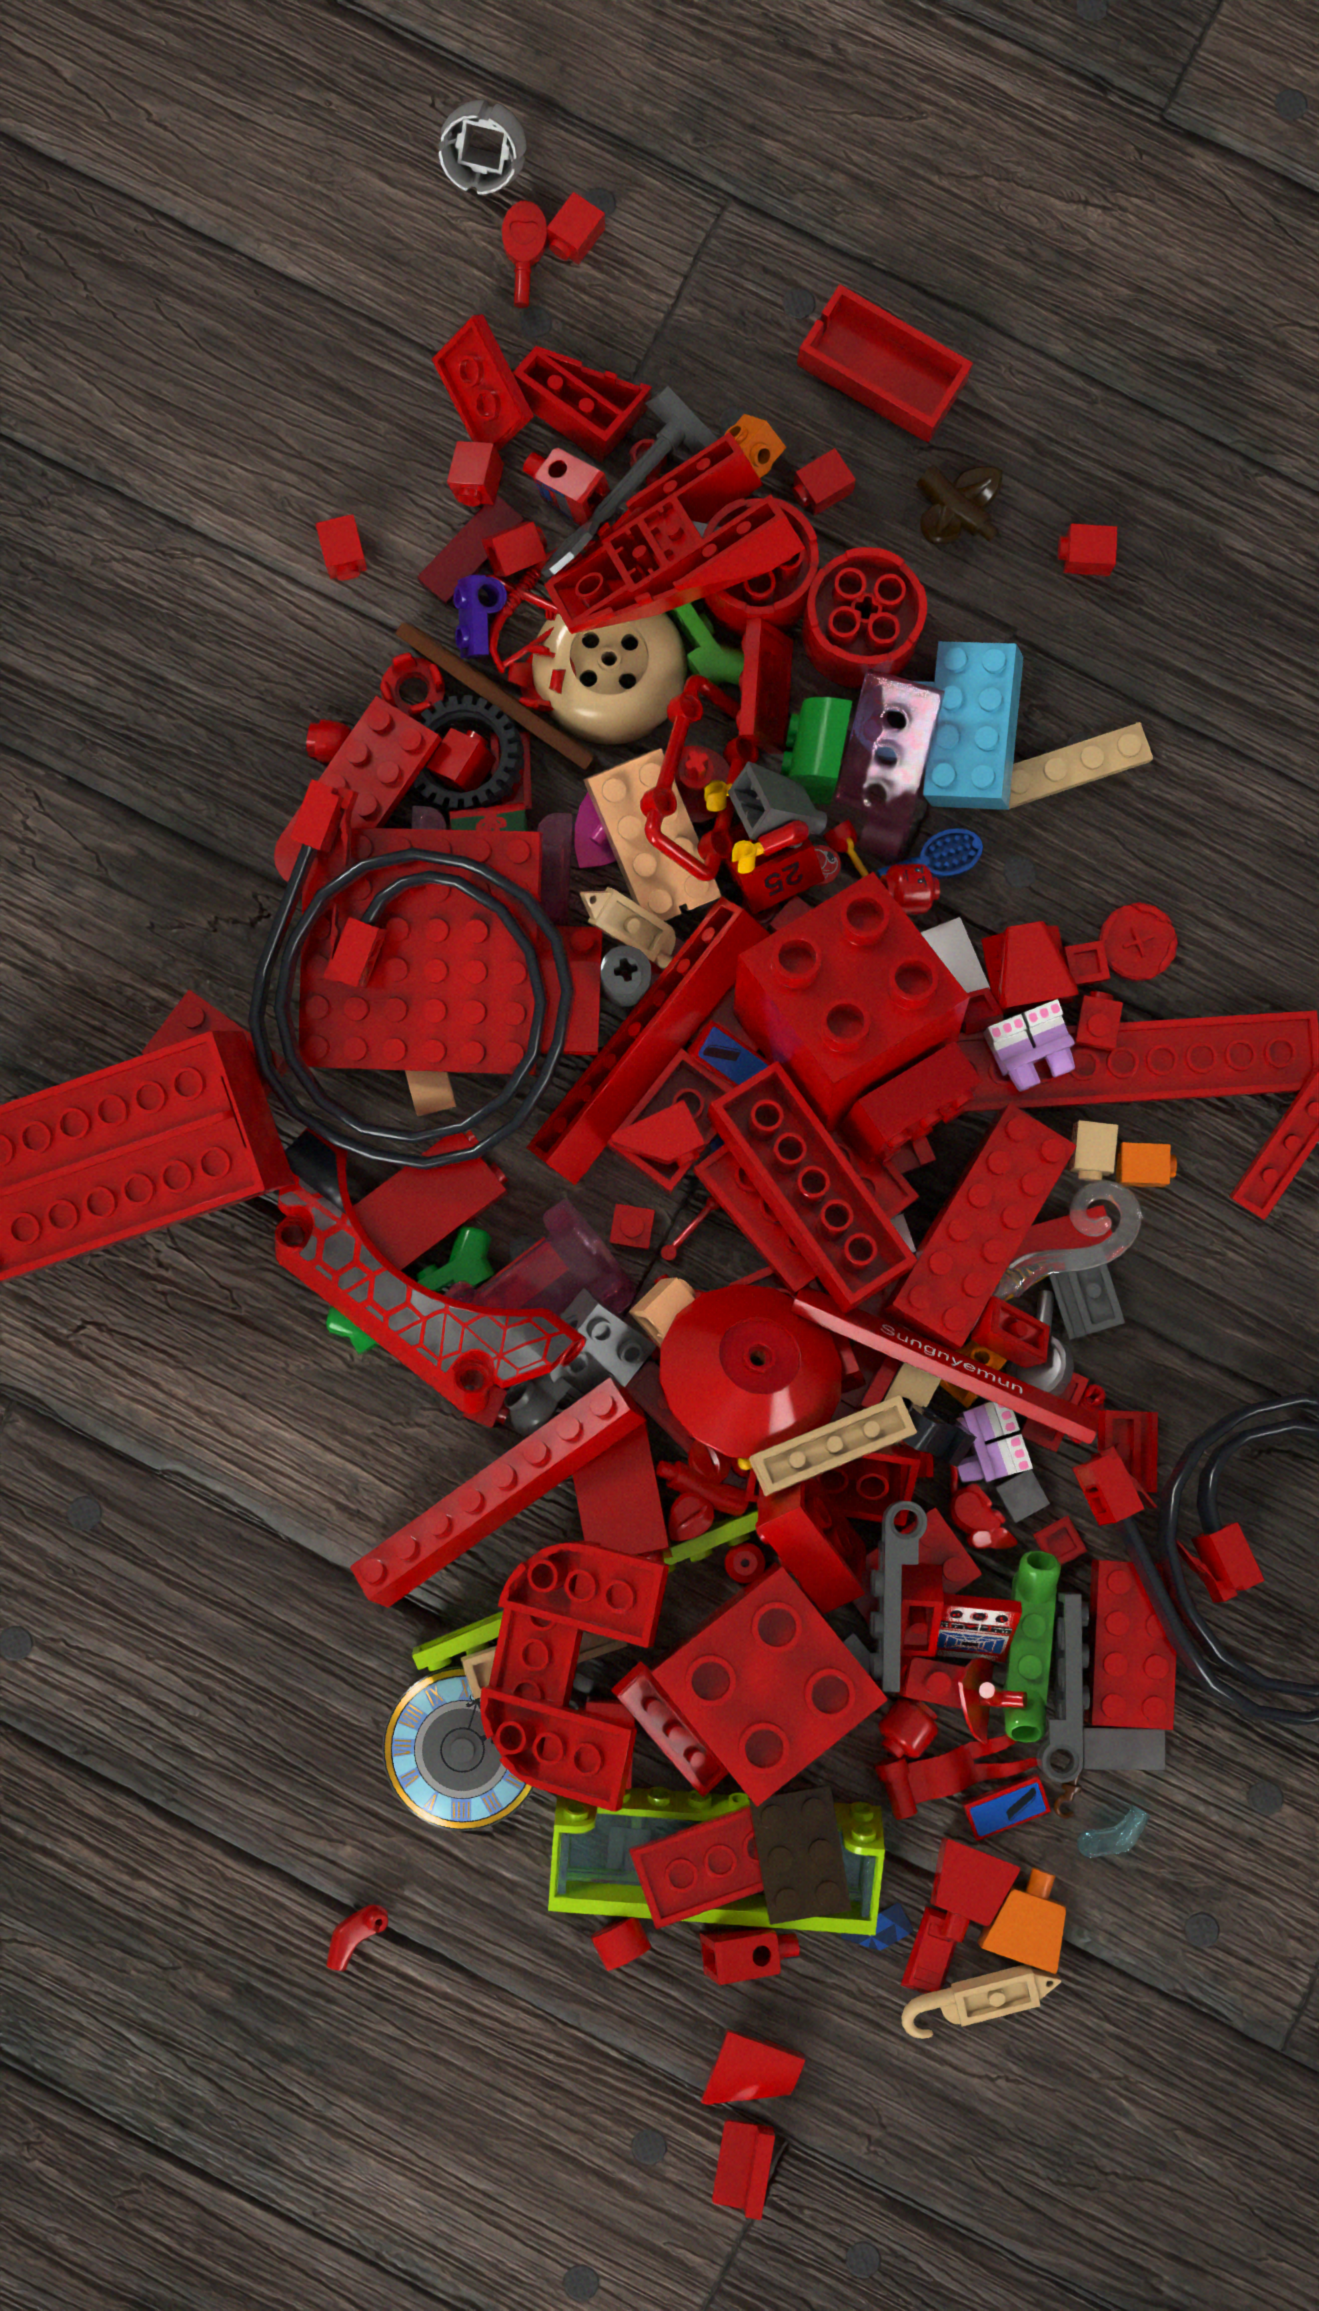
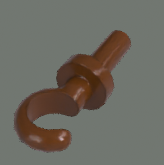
(1070, 1789)

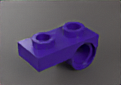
(472, 630)

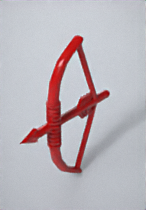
(516, 595)

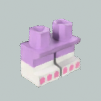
(1029, 1039)
(998, 1457)

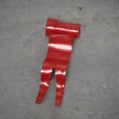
(944, 1774)

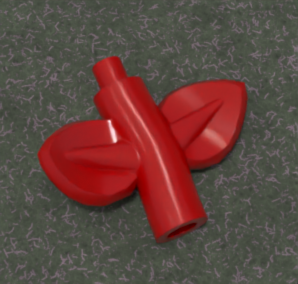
(700, 1491)

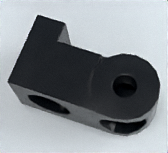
(939, 1435)

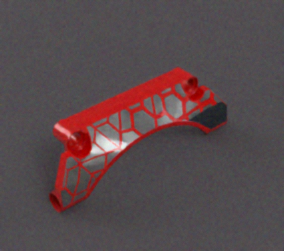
(428, 1332)

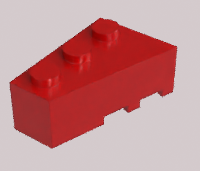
(580, 402)

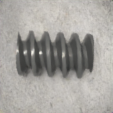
(638, 967)

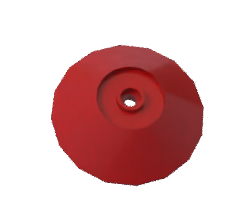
(727, 1397)

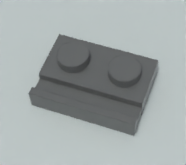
(1087, 1300)

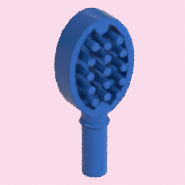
(947, 854)

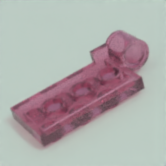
(891, 819)

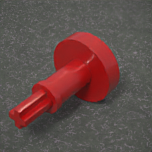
(694, 772)

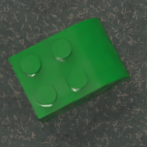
(817, 746)

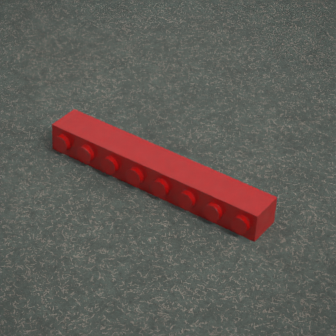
(646, 1041)
(498, 1493)

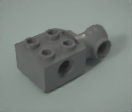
(612, 1350)

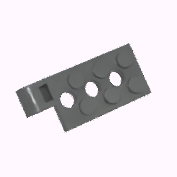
(886, 1586)
(1069, 1693)

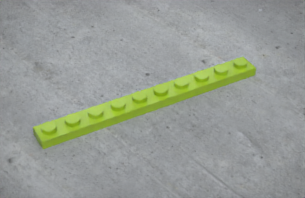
(475, 1636)

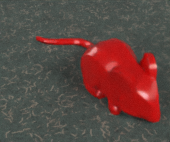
(972, 1514)

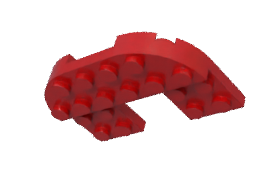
(536, 1659)

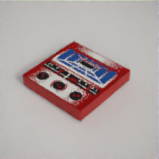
(977, 1627)

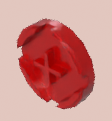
(1138, 942)

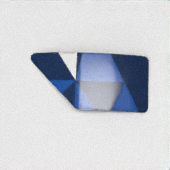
(890, 1928)

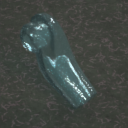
(1114, 1839)

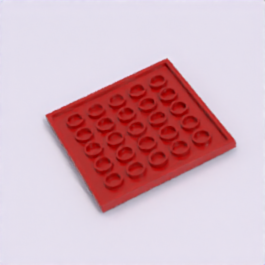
(448, 974)

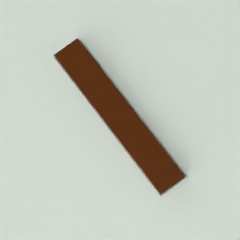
(497, 696)

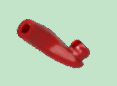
(352, 1931)

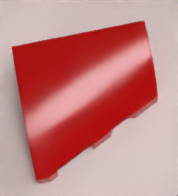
(751, 2070)

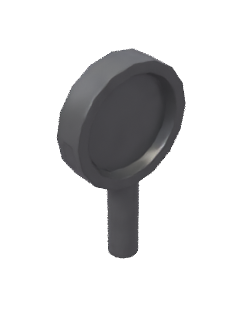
(1059, 1367)

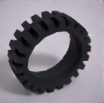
(510, 761)

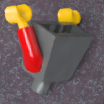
(771, 809)

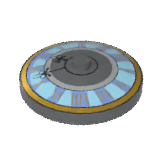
(442, 1757)

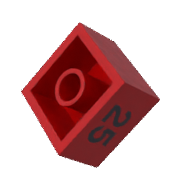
(775, 875)

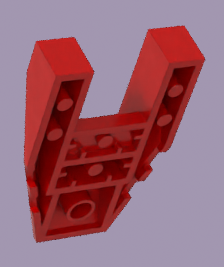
(656, 554)

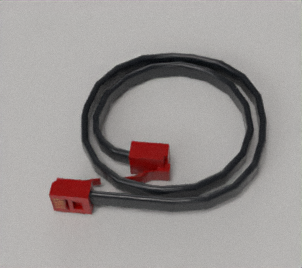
(353, 961)
(1222, 1549)

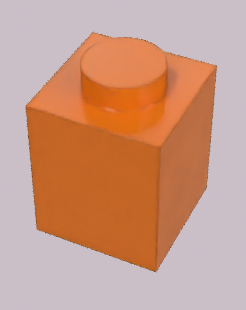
(1145, 1164)

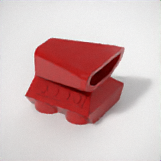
(1028, 968)

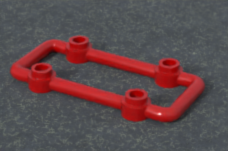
(662, 802)

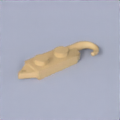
(630, 924)
(982, 1997)

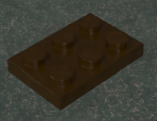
(800, 1854)

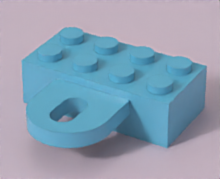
(975, 727)

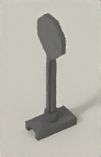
(679, 427)

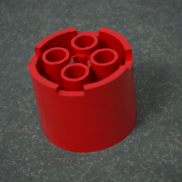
(775, 595)
(841, 641)

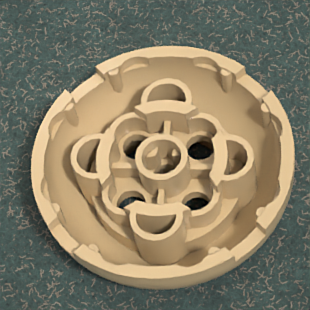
(607, 710)

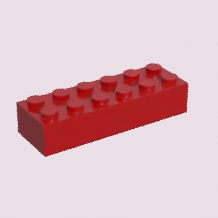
(811, 1187)
(979, 1228)

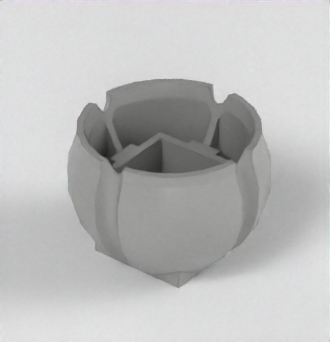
(476, 167)

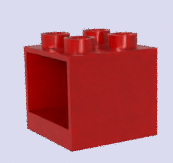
(847, 998)
(767, 1683)

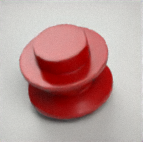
(744, 1562)

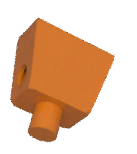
(1028, 1924)

